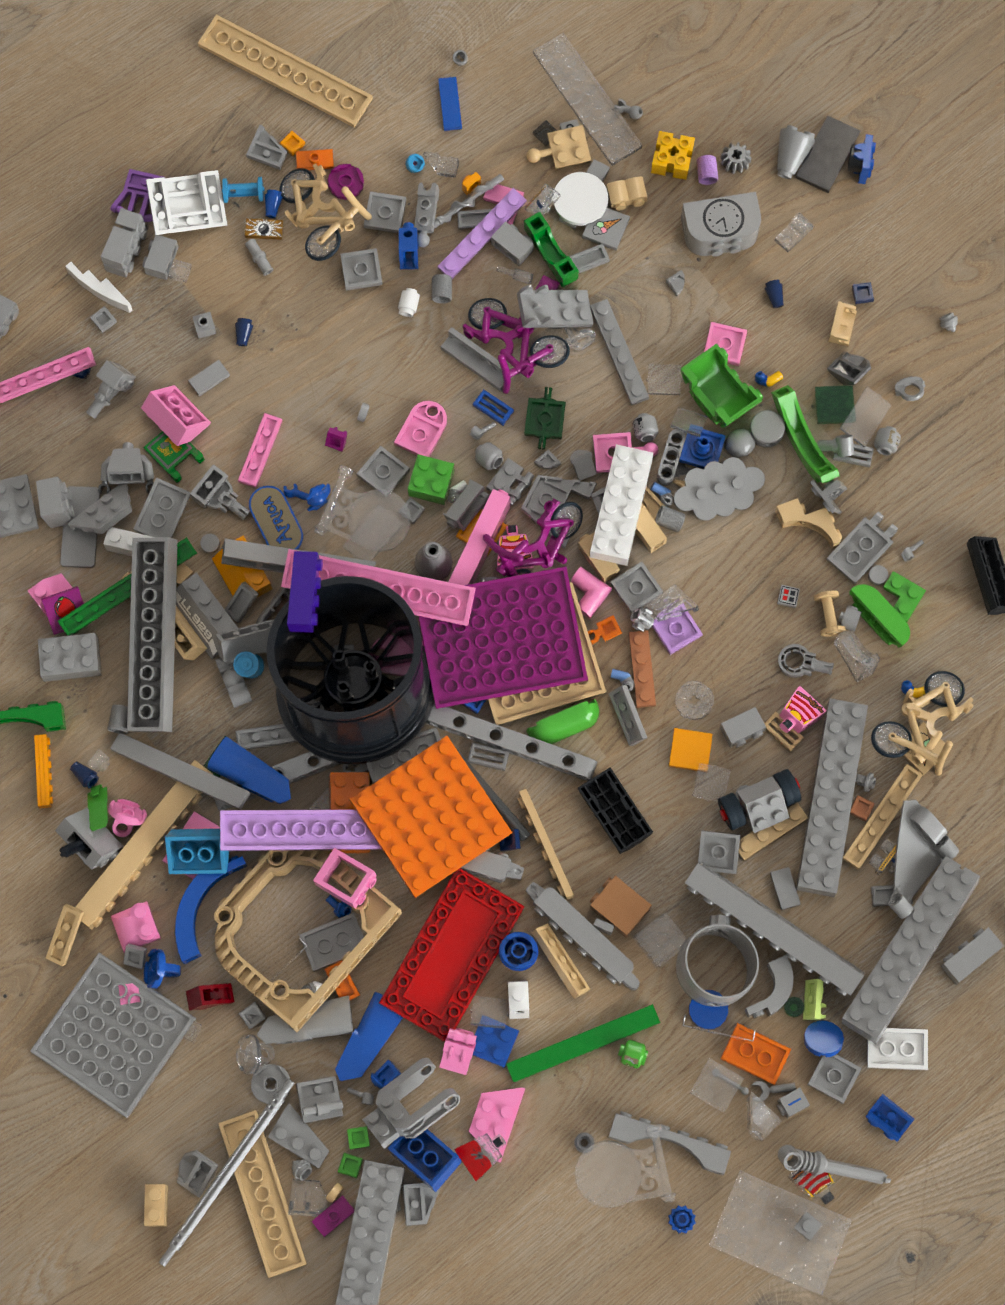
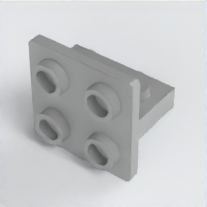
(832, 491)

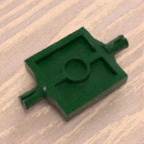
(545, 418)

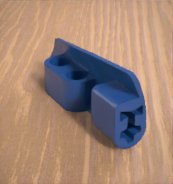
(249, 771)
(367, 1039)

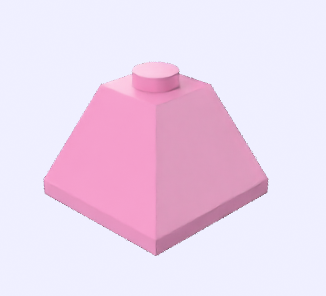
(48, 587)

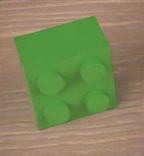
(431, 479)

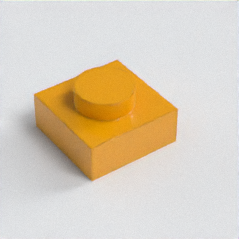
(471, 182)

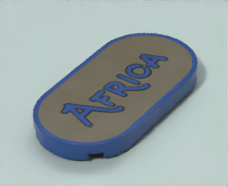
(275, 518)

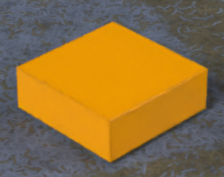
(292, 143)

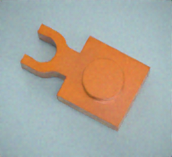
(607, 629)

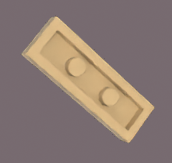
(64, 935)

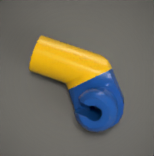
(768, 381)
(918, 692)

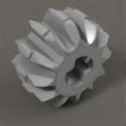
(734, 163)

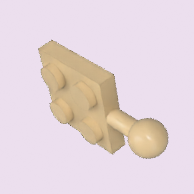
(566, 147)

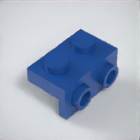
(889, 1118)

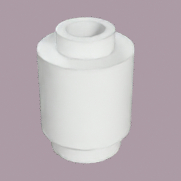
(408, 302)

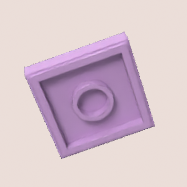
(677, 631)

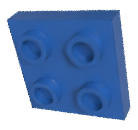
(702, 449)

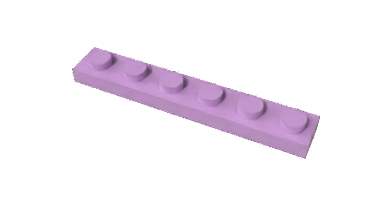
(482, 233)

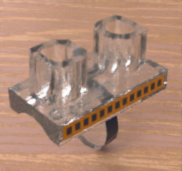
(543, 200)
(879, 863)

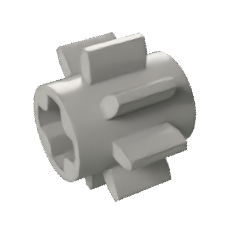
(642, 619)

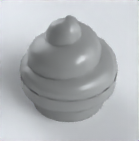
(949, 322)
(301, 1169)

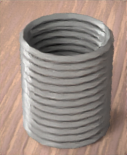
(441, 288)
(670, 518)
(118, 719)

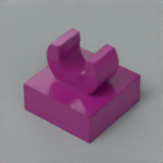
(336, 439)

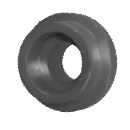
(581, 1136)

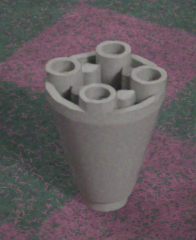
(792, 150)
(433, 561)

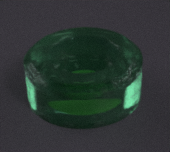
(794, 1007)

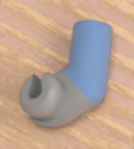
(664, 493)
(624, 677)

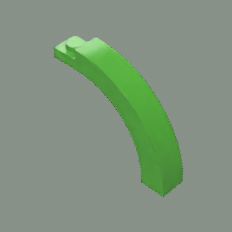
(801, 438)

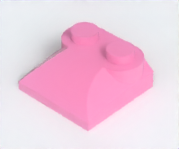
(136, 926)

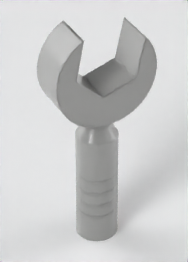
(773, 1089)

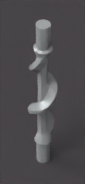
(470, 201)

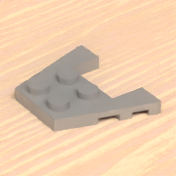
(547, 488)

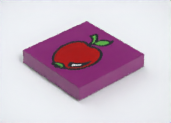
(60, 605)

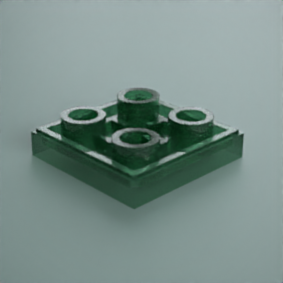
(833, 403)

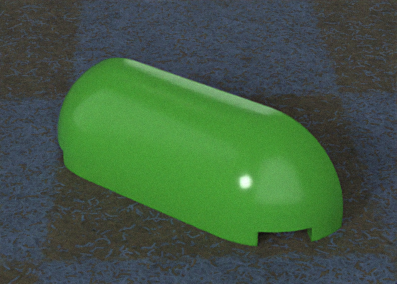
(880, 615)
(566, 722)

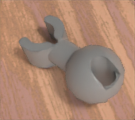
(635, 112)

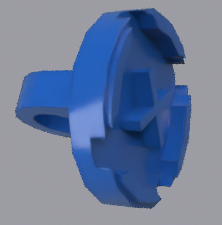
(158, 968)

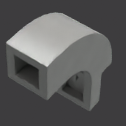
(783, 983)

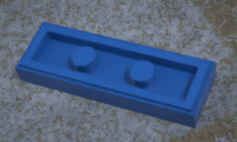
(450, 103)

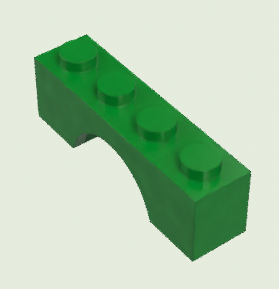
(557, 261)

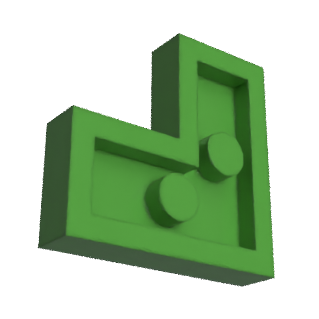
(907, 592)

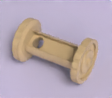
(827, 601)

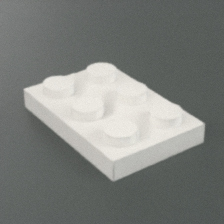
(899, 1050)

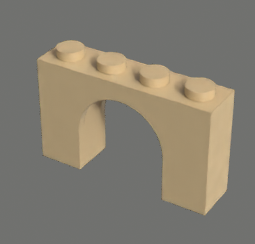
(646, 530)

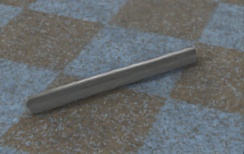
(510, 819)

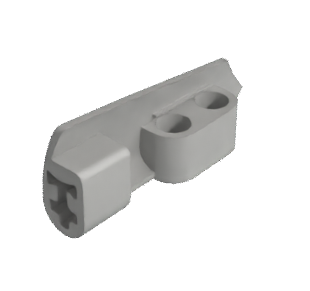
(331, 1019)

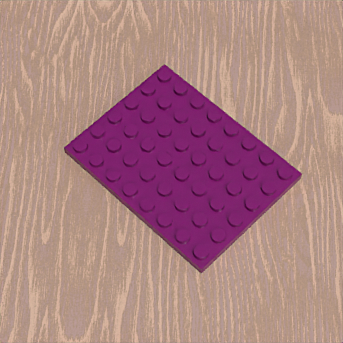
(515, 642)

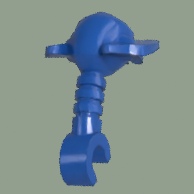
(315, 498)

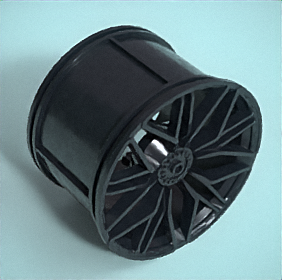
(353, 675)

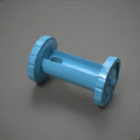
(243, 189)
(248, 665)

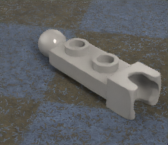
(426, 212)

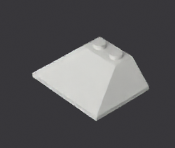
(186, 203)

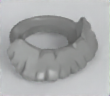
(916, 381)

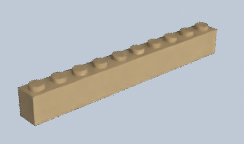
(138, 852)

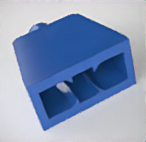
(408, 243)

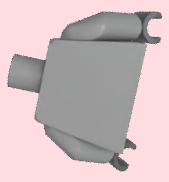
(126, 467)

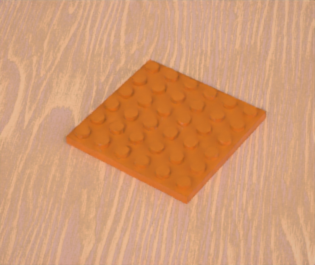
(430, 816)

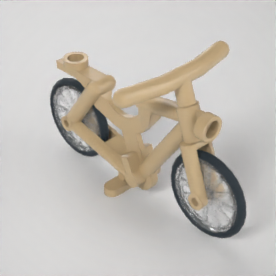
(325, 239)
(895, 740)

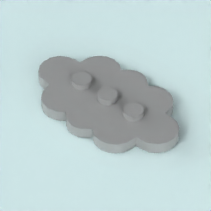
(719, 489)

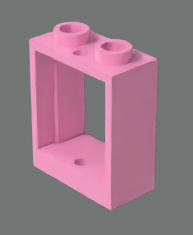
(328, 869)

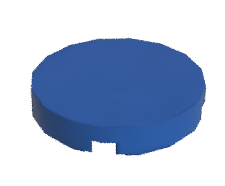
(706, 1016)
(823, 1038)

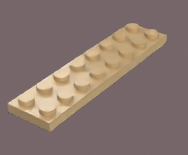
(264, 1199)

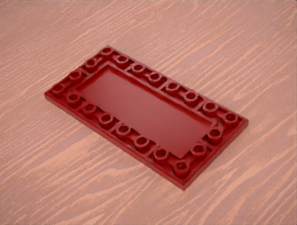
(451, 954)

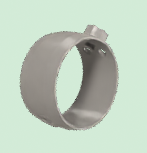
(719, 926)

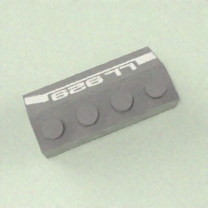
(203, 612)

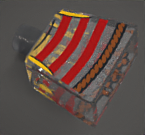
(813, 1185)

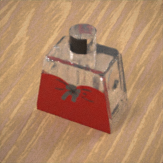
(480, 1154)

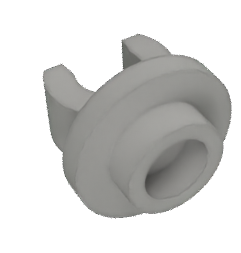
(867, 782)

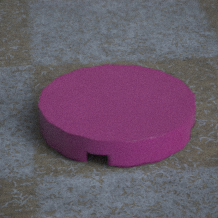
(346, 176)

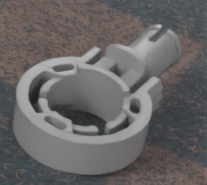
(804, 669)

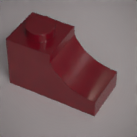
(209, 996)

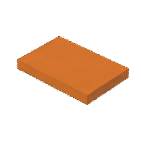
(760, 1057)

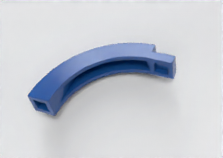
(189, 907)

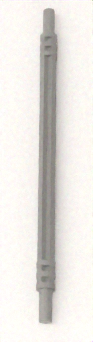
(226, 1172)

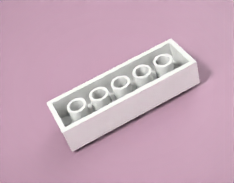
(621, 505)

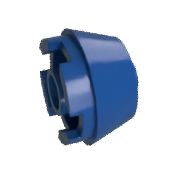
(518, 951)

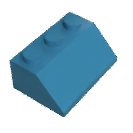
(195, 852)

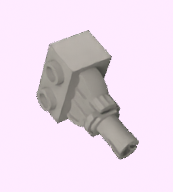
(114, 379)
(216, 491)

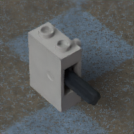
(93, 847)

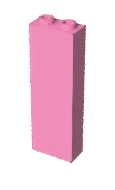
(476, 548)

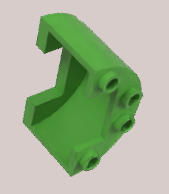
(718, 387)

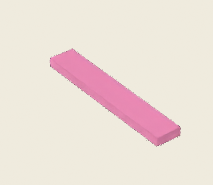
(46, 374)

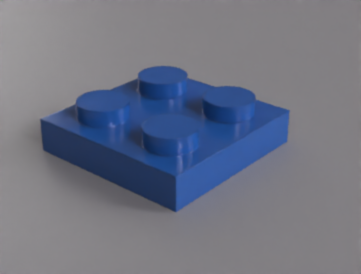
(495, 1044)

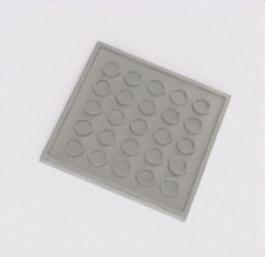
(108, 1043)

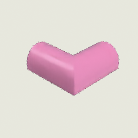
(594, 589)

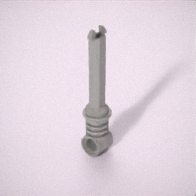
(817, 1164)

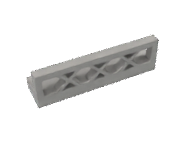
(473, 358)

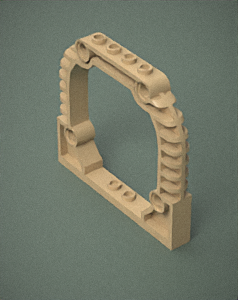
(296, 1006)

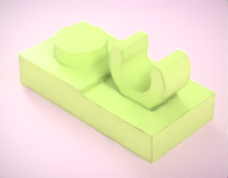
(812, 1000)

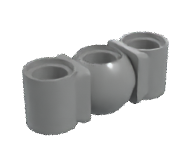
(234, 683)

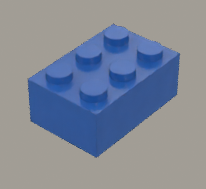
(426, 1158)

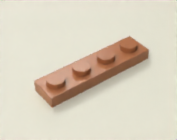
(642, 669)

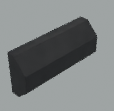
(989, 572)
(615, 810)

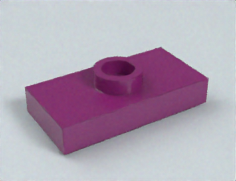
(333, 1216)

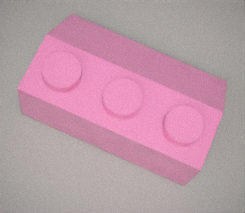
(175, 414)

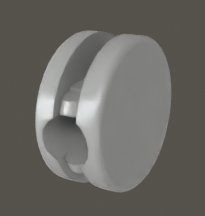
(767, 428)

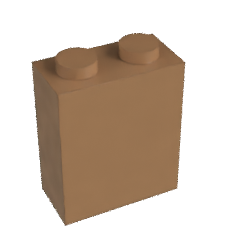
(620, 906)

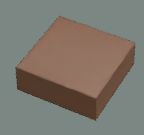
(861, 808)

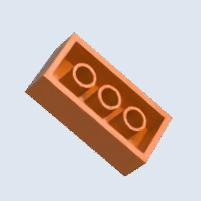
(344, 787)

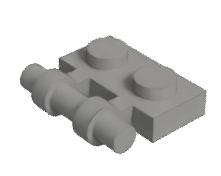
(506, 478)

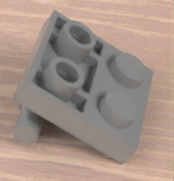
(319, 1100)

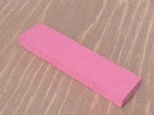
(260, 450)

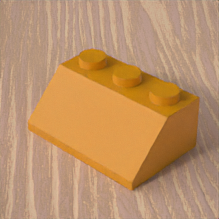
(235, 575)

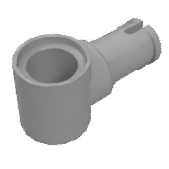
(841, 445)

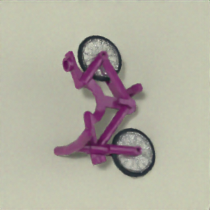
(545, 352)
(563, 525)

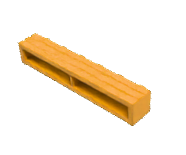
(43, 773)

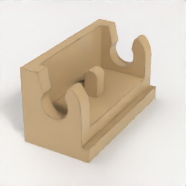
(843, 324)

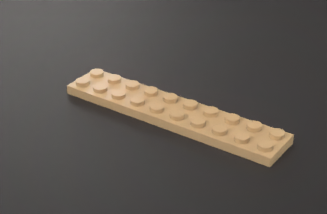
(285, 71)

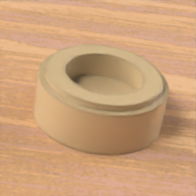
(334, 1193)

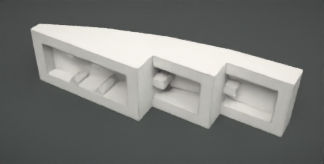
(103, 290)

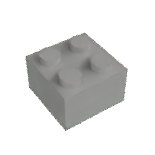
(54, 502)

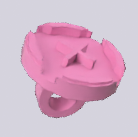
(127, 813)

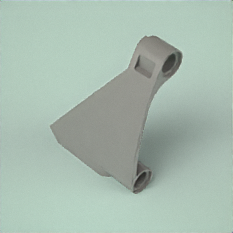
(919, 851)

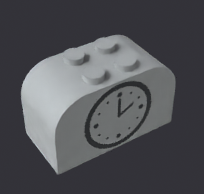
(721, 224)

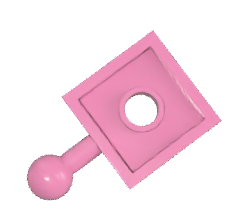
(605, 442)

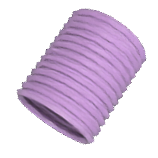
(707, 169)

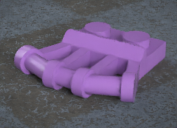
(137, 187)

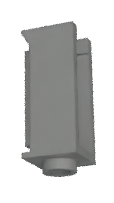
(466, 506)

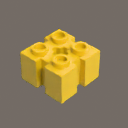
(668, 146)

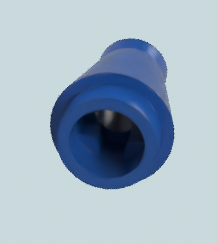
(272, 203)

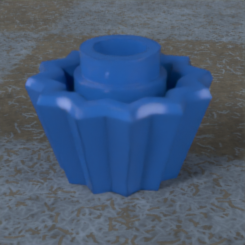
(682, 1219)

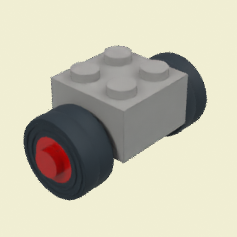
(761, 803)

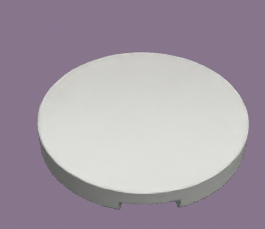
(581, 199)

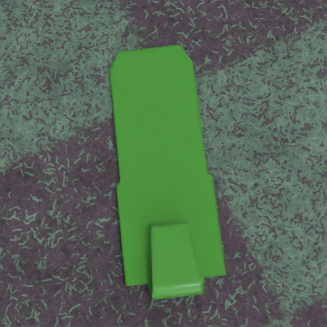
(97, 807)

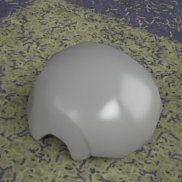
(740, 443)

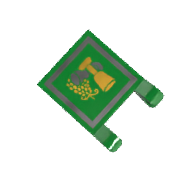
(170, 455)

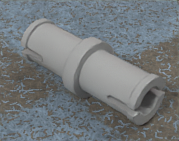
(259, 257)

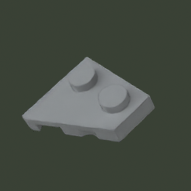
(266, 149)
(418, 1203)

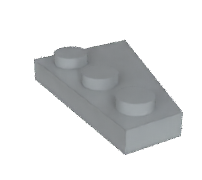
(298, 1137)

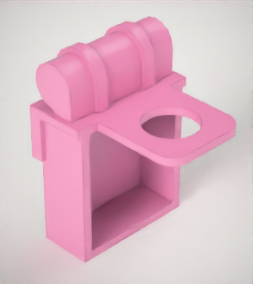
(458, 1050)

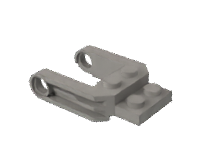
(391, 1117)

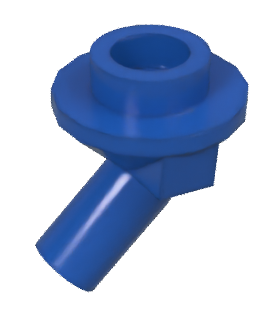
(341, 909)

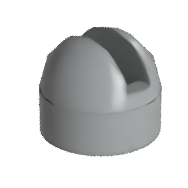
(463, 55)

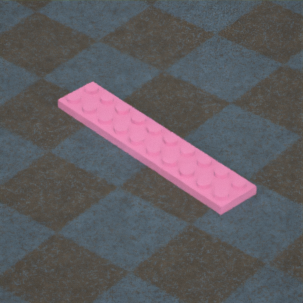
(424, 595)

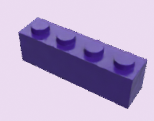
(303, 591)

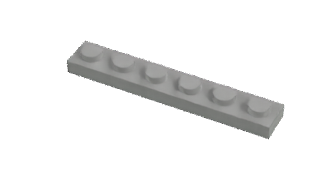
(619, 352)

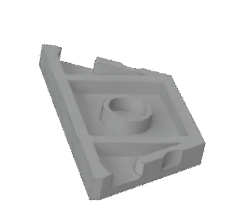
(104, 512)

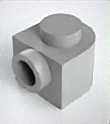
(850, 618)

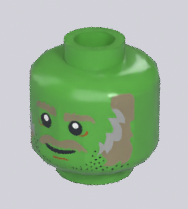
(633, 1054)

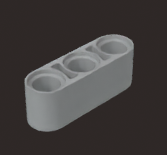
(671, 449)

